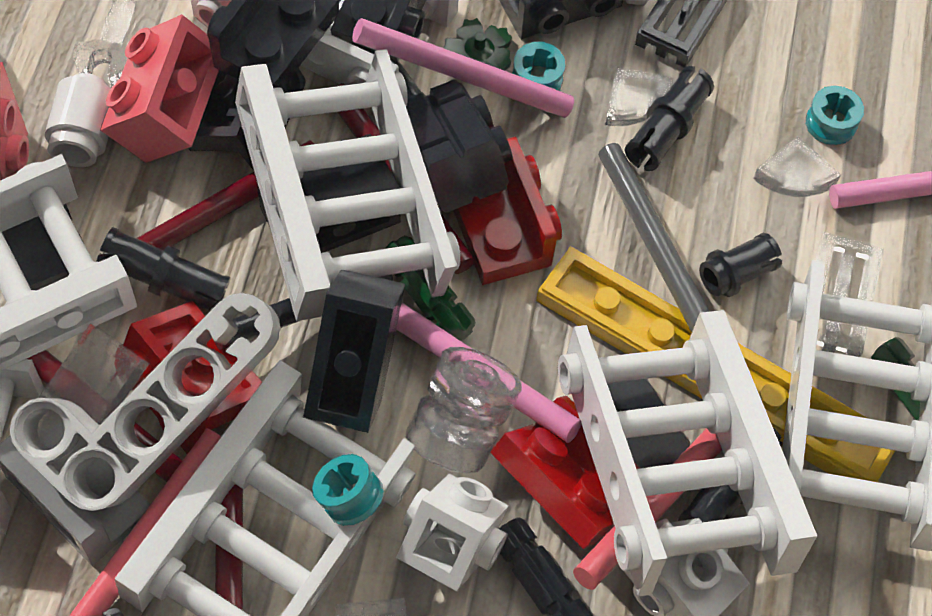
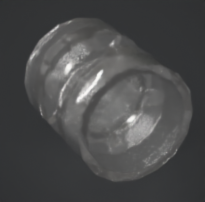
(461, 414)

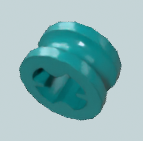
(541, 55)
(839, 100)
(356, 503)

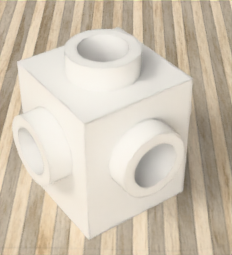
(453, 530)
(693, 582)

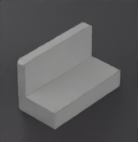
(86, 530)

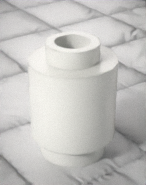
(77, 120)

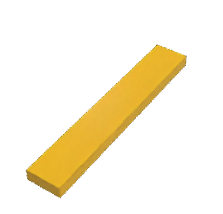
(643, 322)

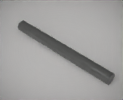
(653, 233)

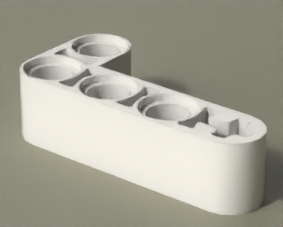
(163, 390)

